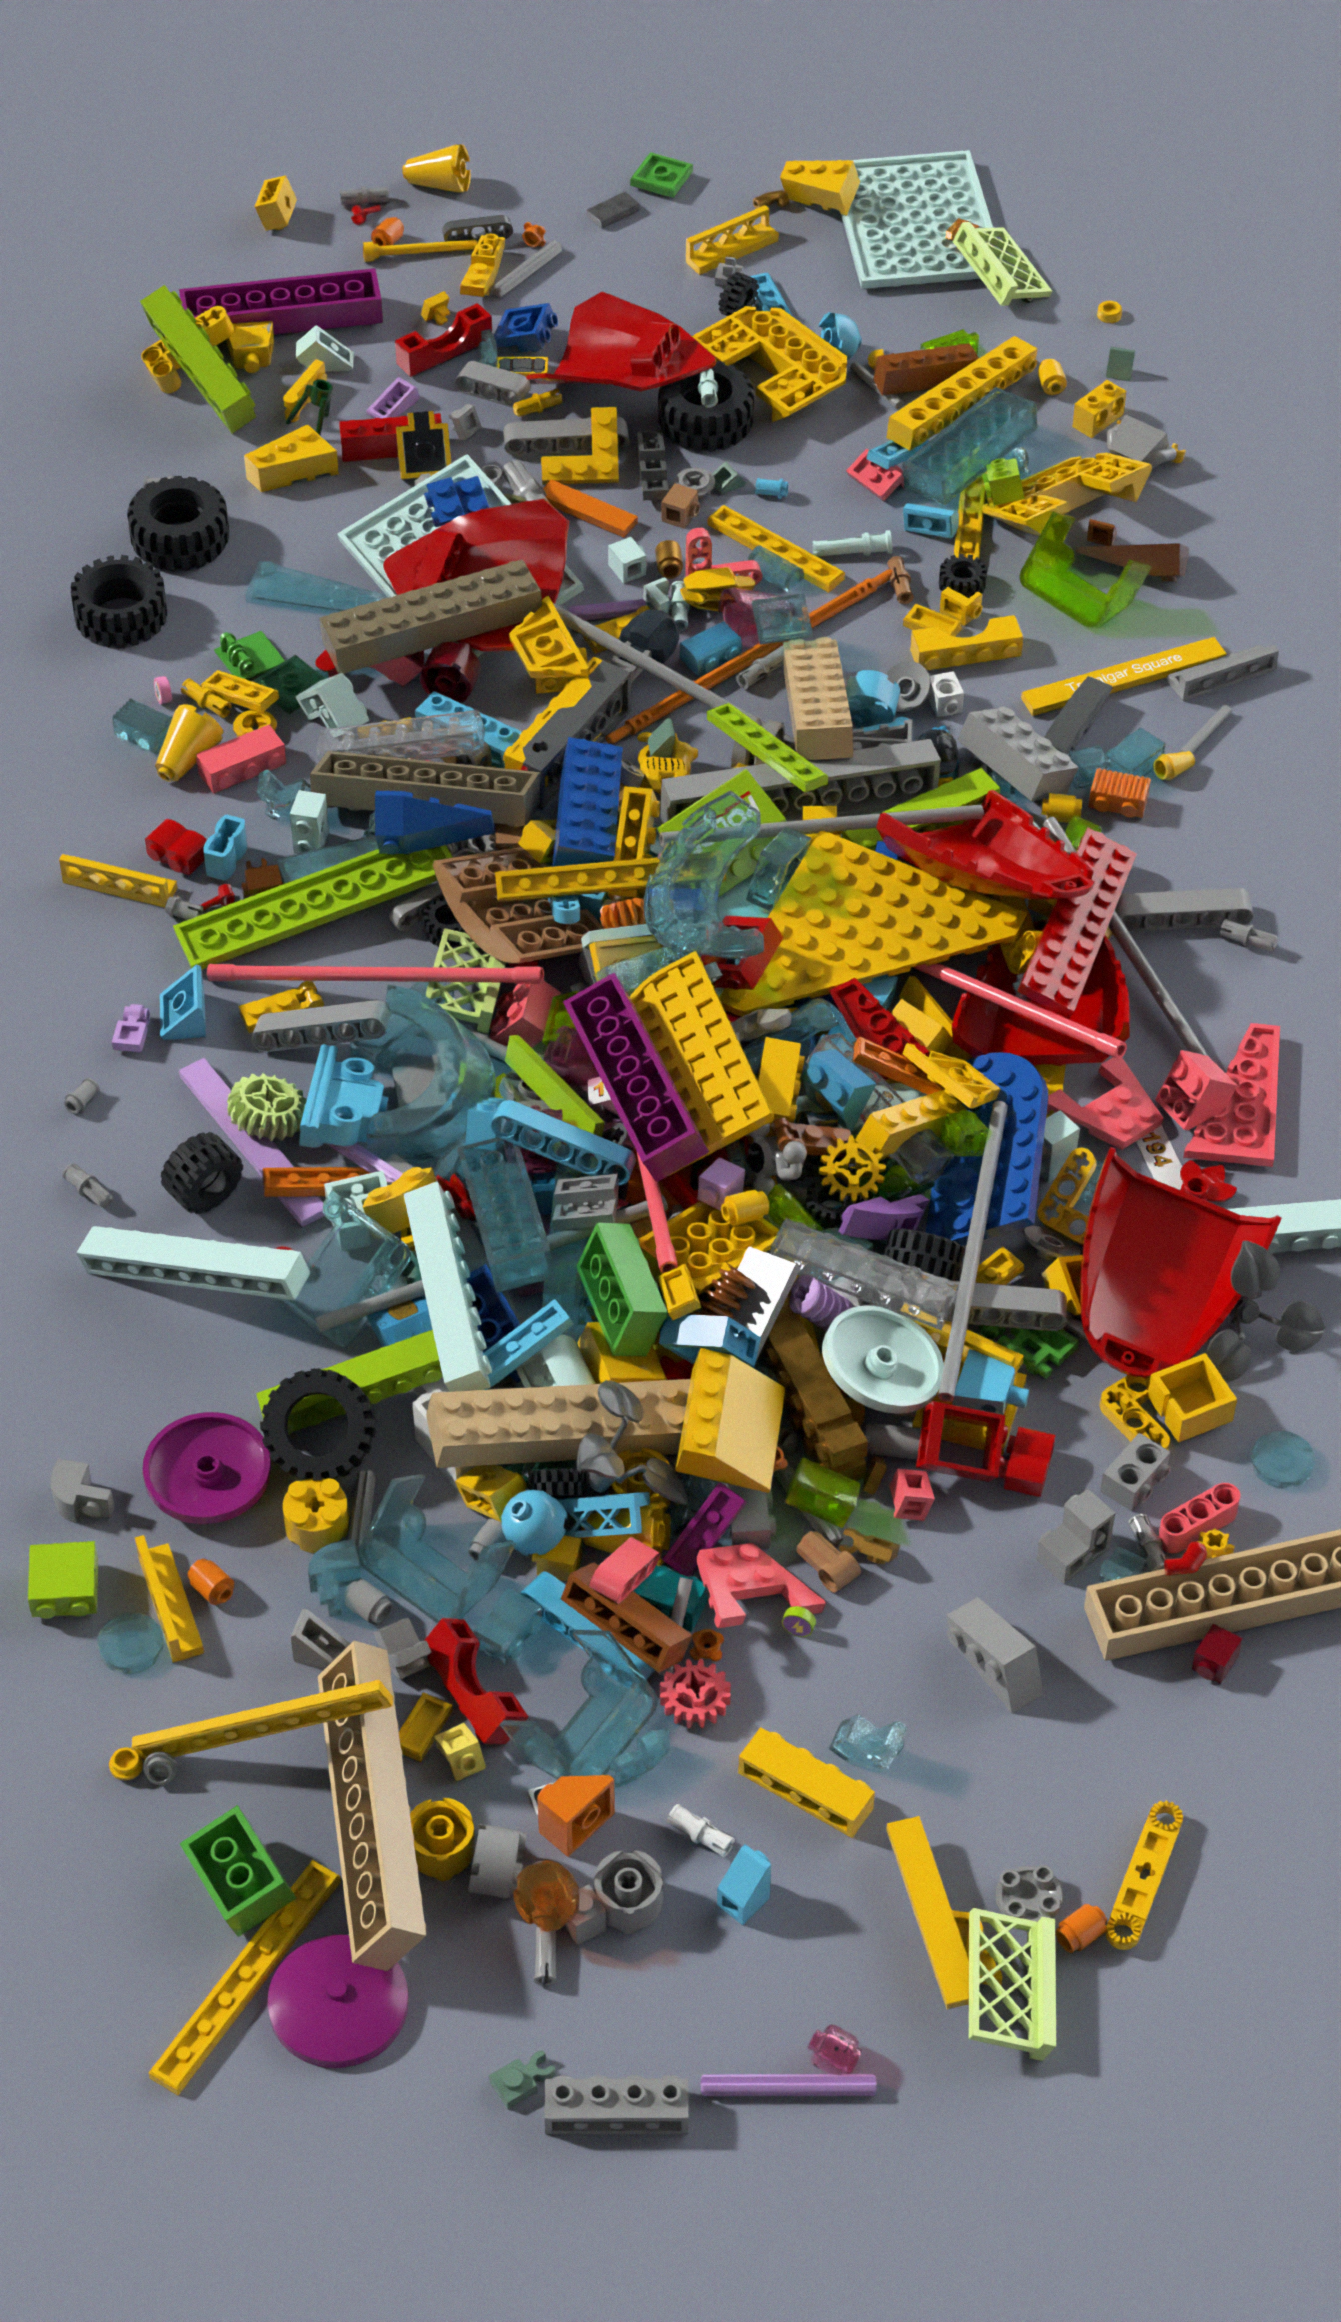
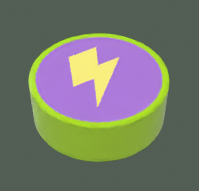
(798, 1621)

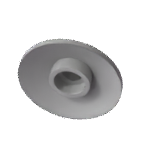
(908, 675)
(1050, 1243)

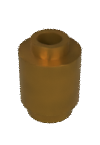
(669, 559)

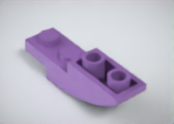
(878, 1216)

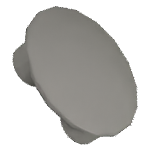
(1029, 1893)

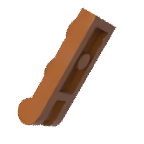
(813, 1137)

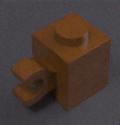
(260, 878)

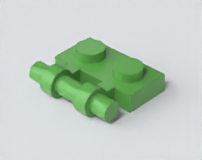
(1049, 1346)

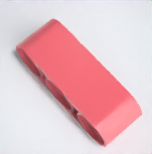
(1206, 1506)
(624, 1570)

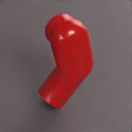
(1190, 1561)

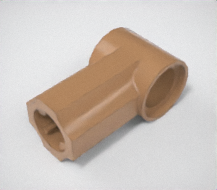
(833, 1567)

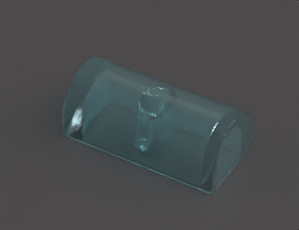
(777, 569)

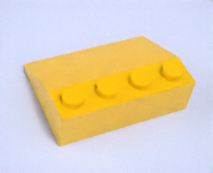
(706, 1241)
(730, 1422)

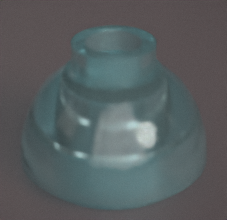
(1022, 460)

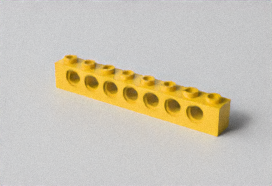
(957, 394)

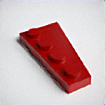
(870, 1020)

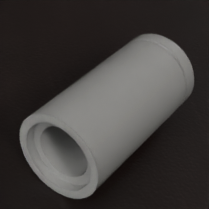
(892, 1440)

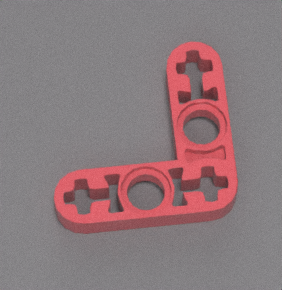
(741, 568)

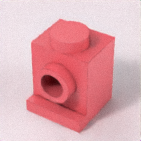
(911, 1494)

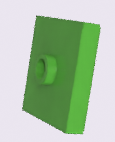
(661, 175)

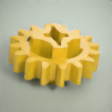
(865, 1169)

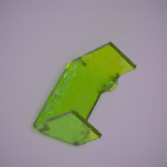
(1049, 577)

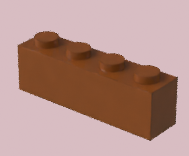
(920, 368)
(632, 1622)

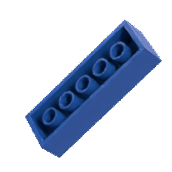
(587, 803)

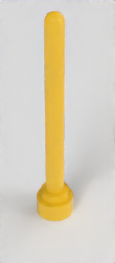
(373, 251)

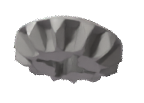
(697, 476)

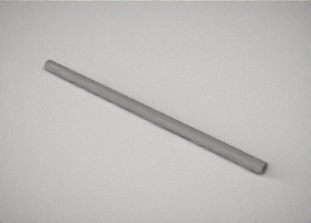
(649, 664)
(861, 821)
(1139, 961)
(972, 1253)
(416, 1289)

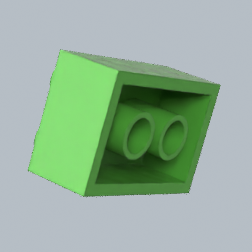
(237, 1871)

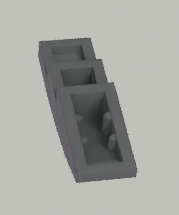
(652, 464)
(1078, 714)

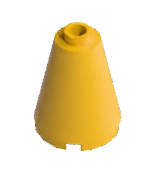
(440, 169)
(186, 736)
(654, 1523)

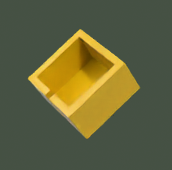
(1192, 1397)

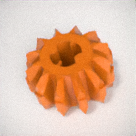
(623, 913)

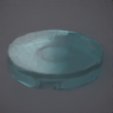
(1282, 1459)
(130, 1643)

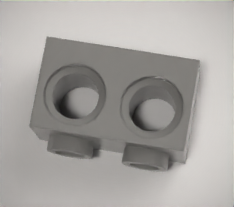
(1132, 1469)

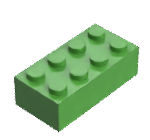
(621, 1289)

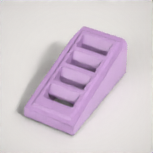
(398, 387)

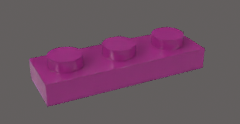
(704, 1529)

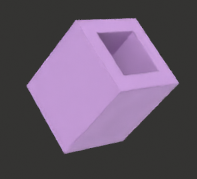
(720, 1181)

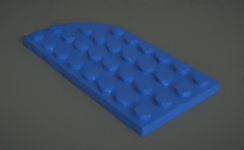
(1019, 1158)

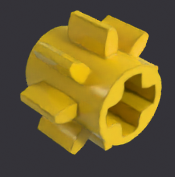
(1216, 1543)

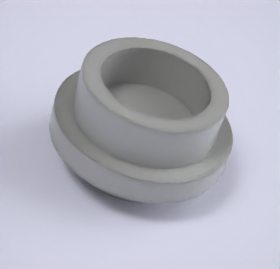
(160, 1768)

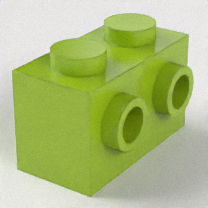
(1003, 481)

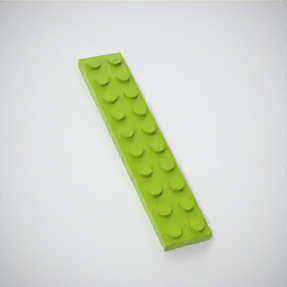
(304, 904)

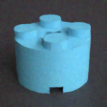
(872, 698)

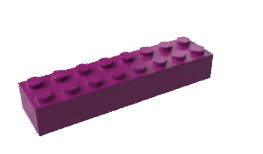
(295, 302)
(635, 1077)

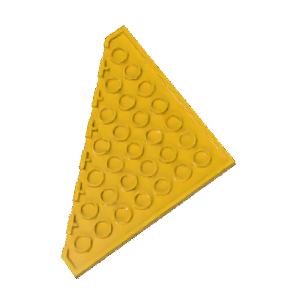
(866, 918)

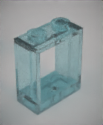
(777, 867)

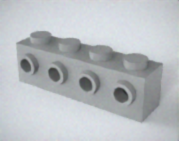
(616, 2105)

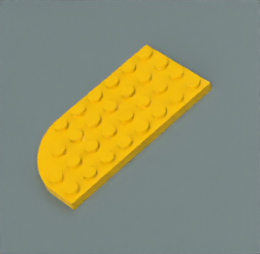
(701, 1052)

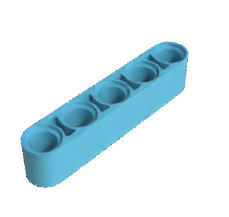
(552, 1131)
(547, 1592)

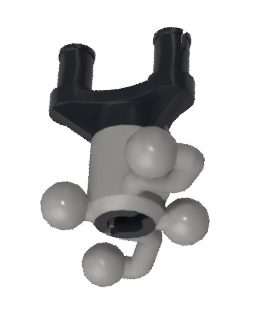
(792, 1162)

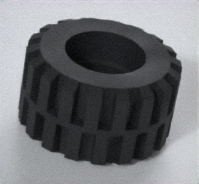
(201, 1173)
(926, 1251)

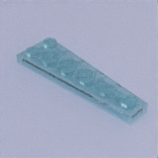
(302, 591)

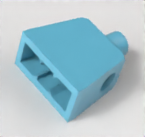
(988, 1385)

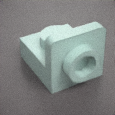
(656, 595)

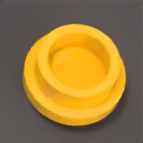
(125, 1764)

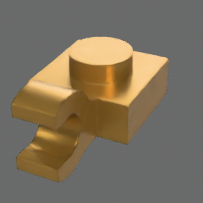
(876, 1548)

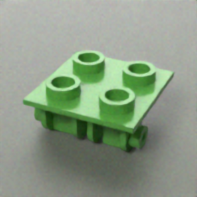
(248, 655)

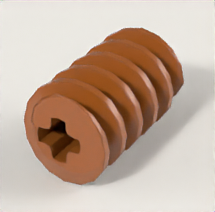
(726, 1293)

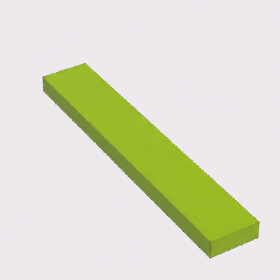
(767, 747)
(551, 1086)

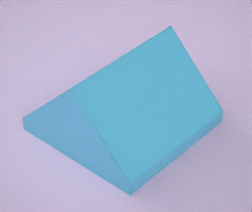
(183, 1007)

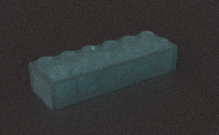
(968, 445)
(506, 1213)

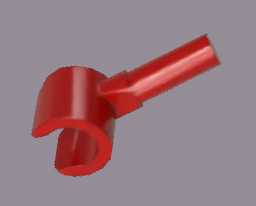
(360, 214)
(224, 897)

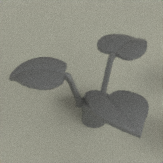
(1251, 1274)
(606, 1467)

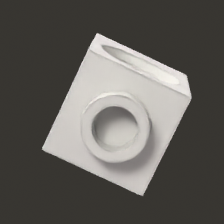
(946, 694)

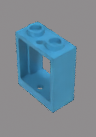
(716, 1333)

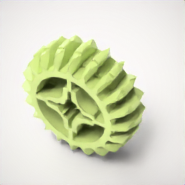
(266, 1106)

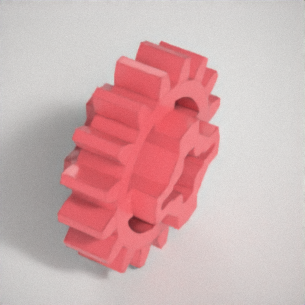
(682, 1700)

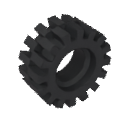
(738, 293)
(963, 567)
(433, 916)
(825, 1216)
(558, 1482)

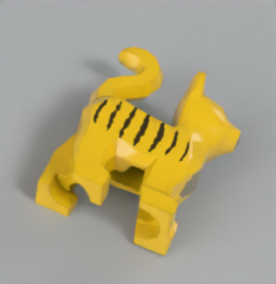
(661, 768)

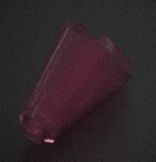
(738, 609)
(570, 1058)

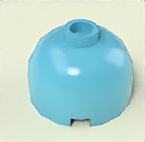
(841, 333)
(533, 1522)

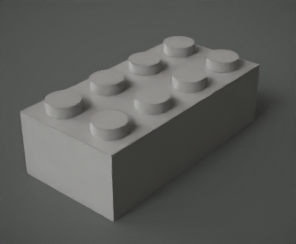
(1017, 753)

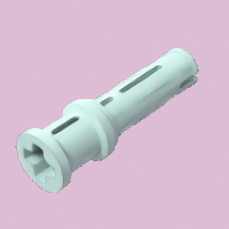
(865, 544)

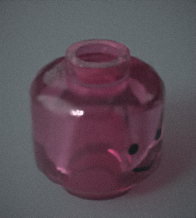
(834, 2050)

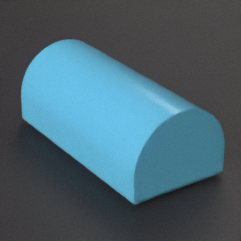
(930, 520)

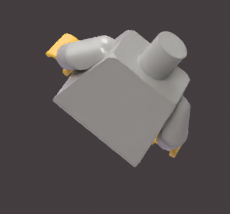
(1142, 442)

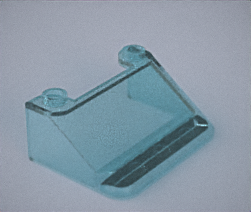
(349, 1266)

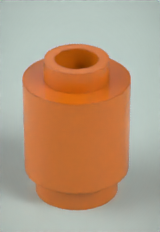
(388, 232)
(211, 1581)
(1081, 1928)

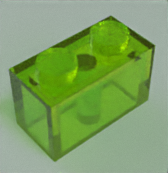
(822, 1492)

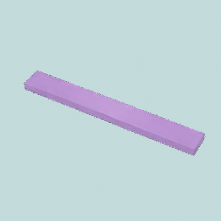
(260, 1153)

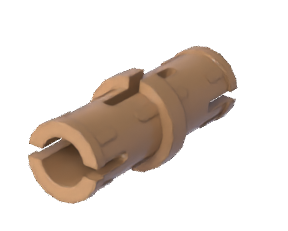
(900, 580)

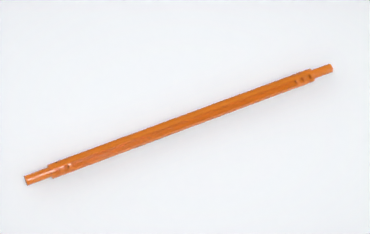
(745, 659)

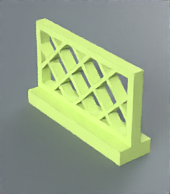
(995, 271)
(487, 992)
(1040, 1985)

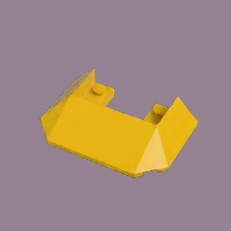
(798, 358)
(1071, 486)

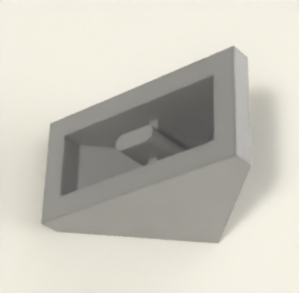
(315, 1641)

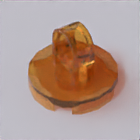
(546, 1895)

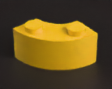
(387, 1203)

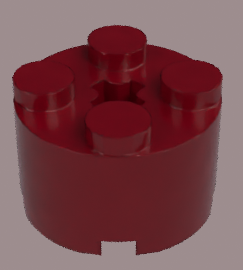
(451, 671)

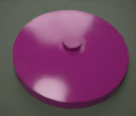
(206, 1468)
(334, 2008)

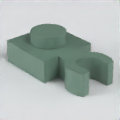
(518, 2082)

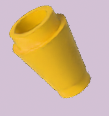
(1172, 764)

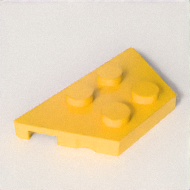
(547, 645)
(955, 1075)

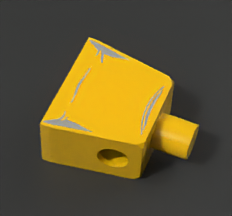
(251, 345)

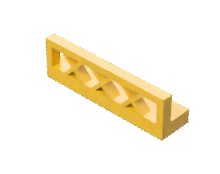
(735, 245)
(116, 880)
(974, 1342)
(169, 1600)

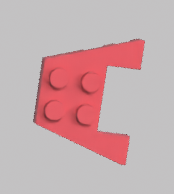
(1118, 1115)
(747, 1573)

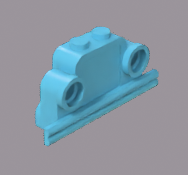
(340, 1101)

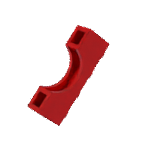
(419, 354)
(454, 1658)

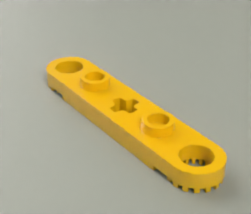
(1137, 1894)

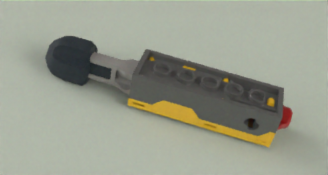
(590, 704)

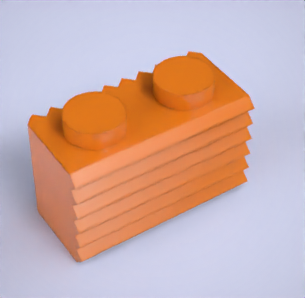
(1119, 793)

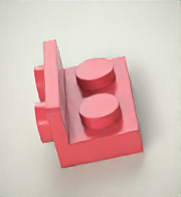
(876, 478)

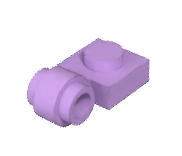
(132, 1031)

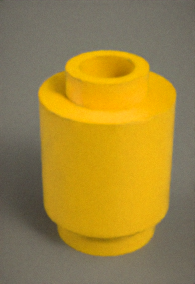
(1052, 377)
(1061, 807)
(745, 1207)

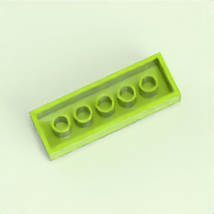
(199, 359)

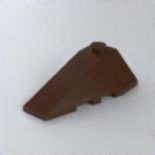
(1167, 560)

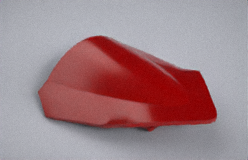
(626, 348)
(484, 541)

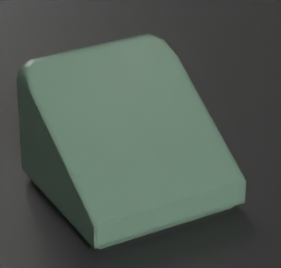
(1120, 363)
(727, 478)
(662, 740)

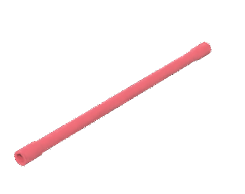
(515, 975)
(1101, 1041)
(665, 1250)

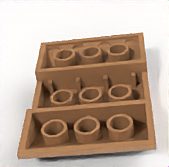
(506, 929)

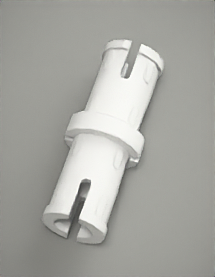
(700, 1830)

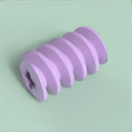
(817, 1301)

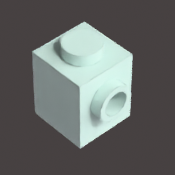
(627, 559)

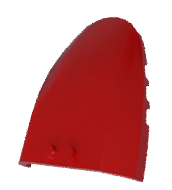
(993, 854)
(989, 1028)
(1157, 1269)

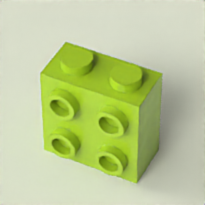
(63, 1579)

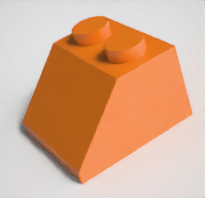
(575, 1809)

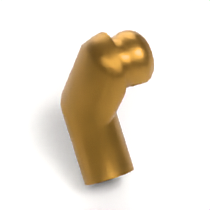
(770, 198)

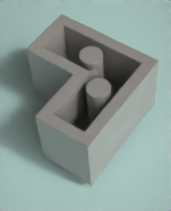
(1080, 1537)

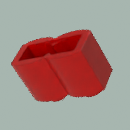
(176, 846)
(1028, 1462)

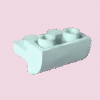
(556, 1365)

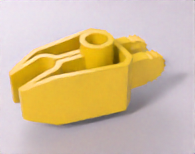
(705, 586)

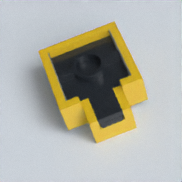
(422, 445)

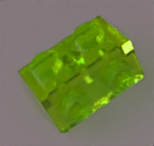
(785, 1205)

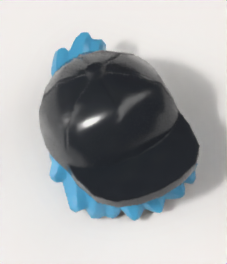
(946, 748)

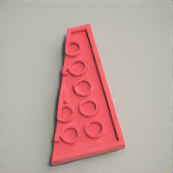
(1248, 1124)

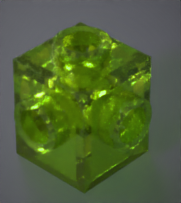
(964, 1134)

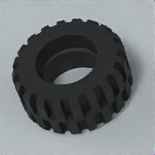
(703, 427)
(182, 544)

